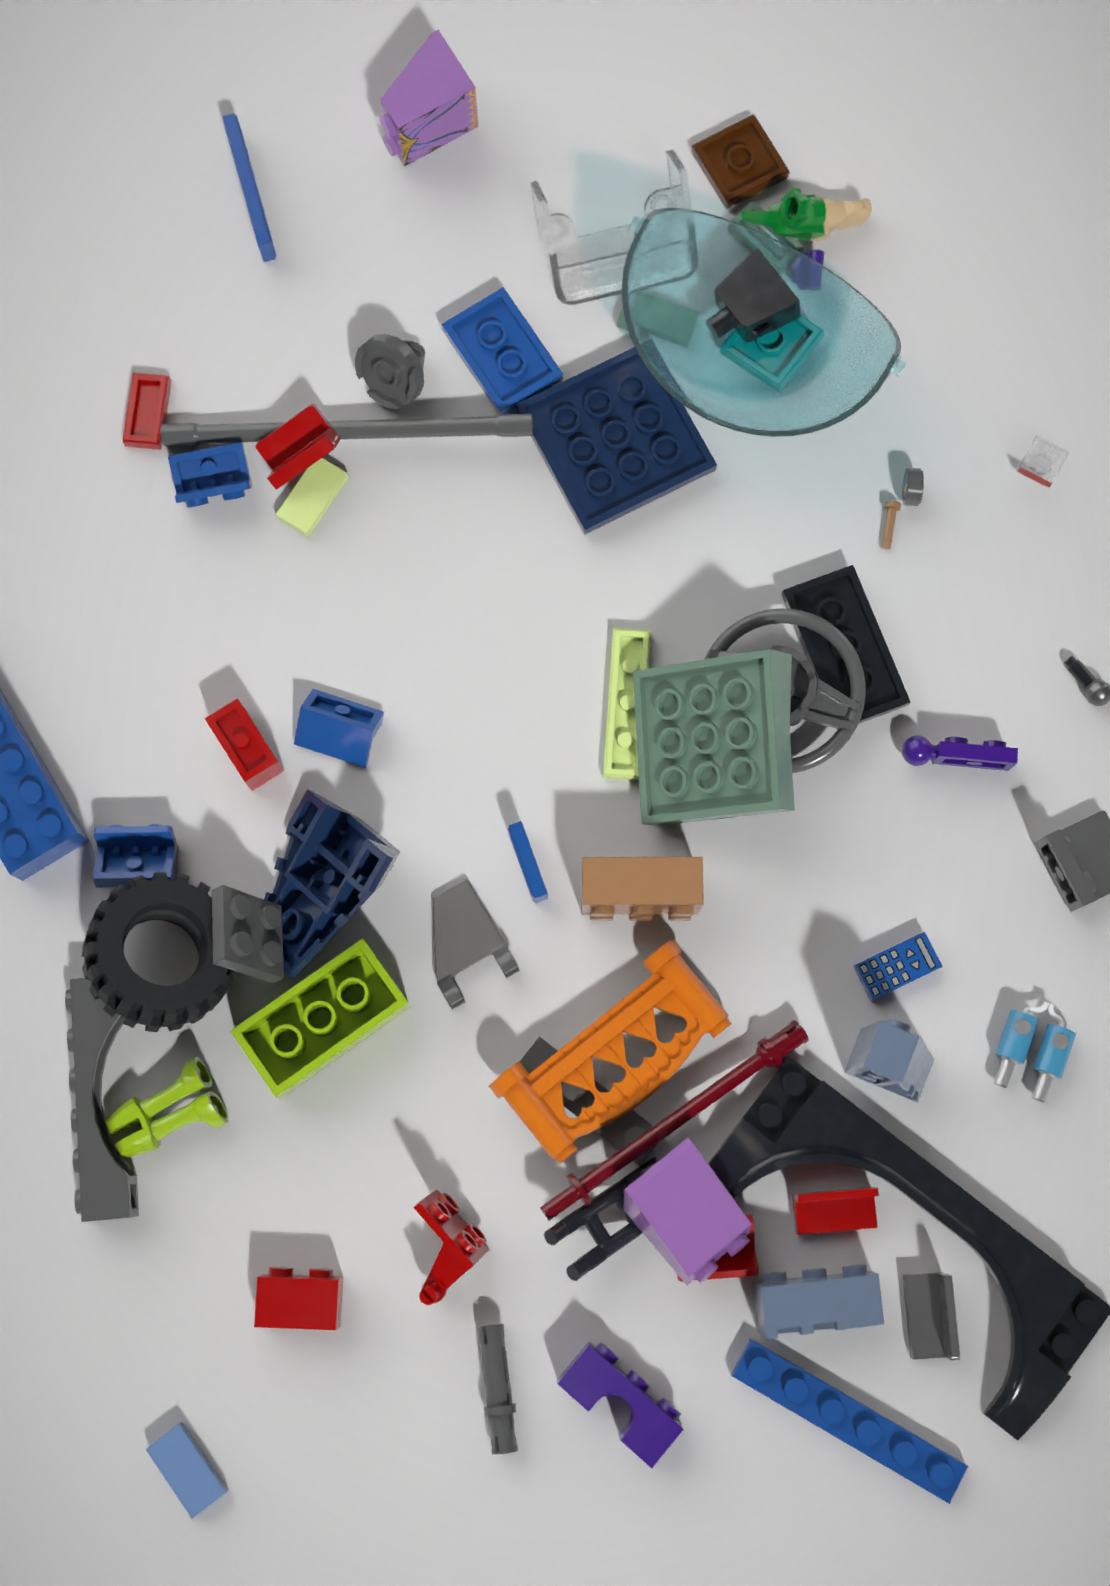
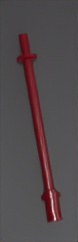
(767, 1054)

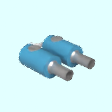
(1051, 1055)

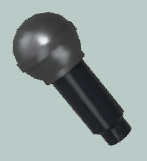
(1096, 690)

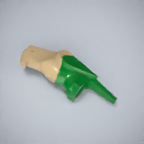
(810, 215)

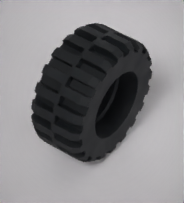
(117, 982)

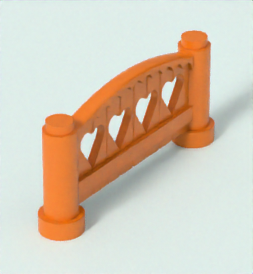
(539, 1096)

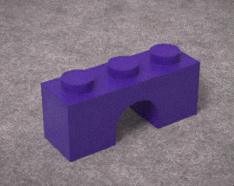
(651, 1424)

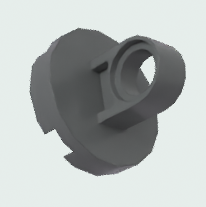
(391, 369)

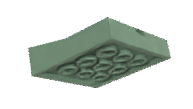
(714, 738)

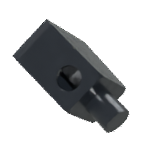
(753, 300)

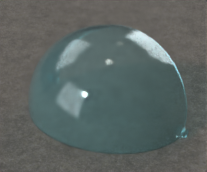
(670, 294)

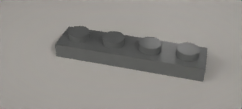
(618, 1132)

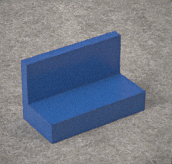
(337, 727)

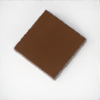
(740, 161)

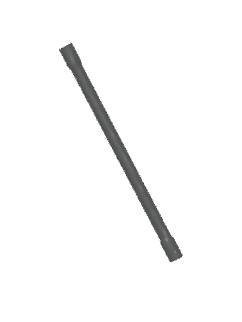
(502, 425)

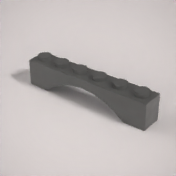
(105, 1180)

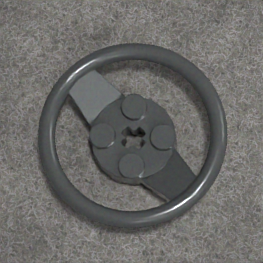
(810, 696)

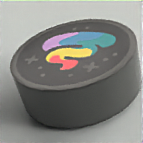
(912, 486)

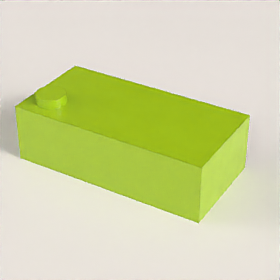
(320, 1019)

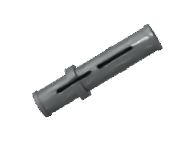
(498, 1395)

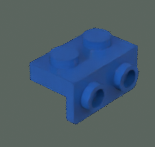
(210, 473)
(133, 852)

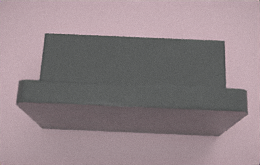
(931, 1316)

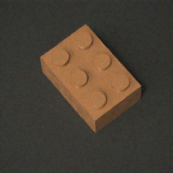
(642, 887)

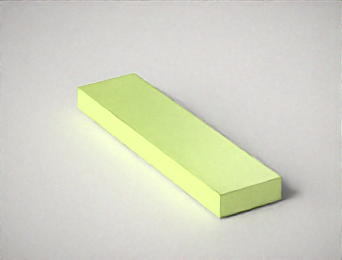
(628, 654)

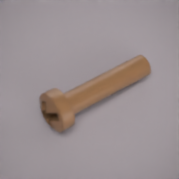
(891, 507)

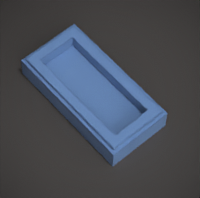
(186, 1470)

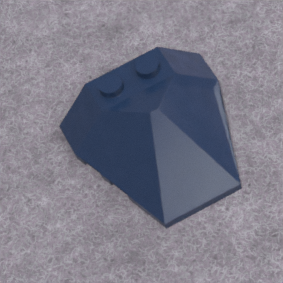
(325, 876)

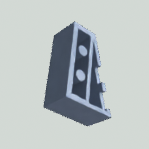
(891, 1058)

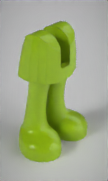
(205, 1108)

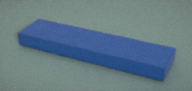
(249, 187)

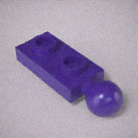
(957, 752)

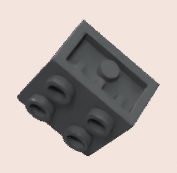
(1079, 859)

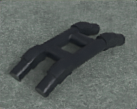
(588, 1216)

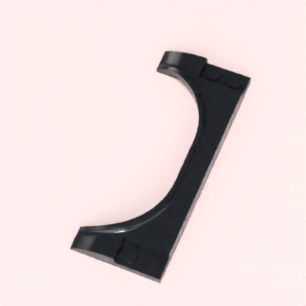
(1046, 1305)

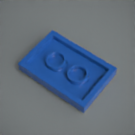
(502, 351)

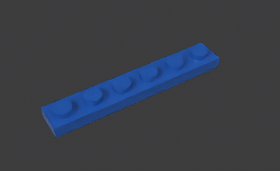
(849, 1421)

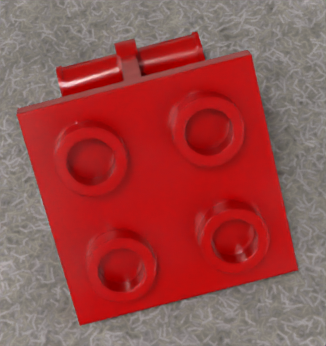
(461, 1247)

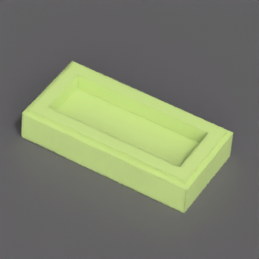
(312, 496)

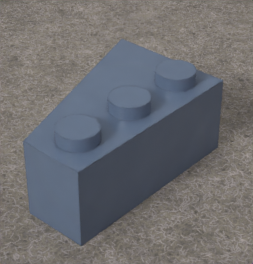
(817, 1301)

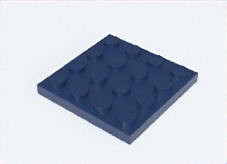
(615, 440)

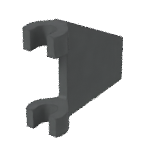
(464, 938)

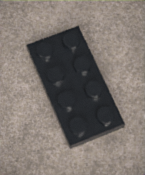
(844, 604)

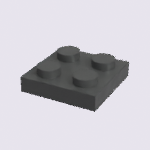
(247, 934)

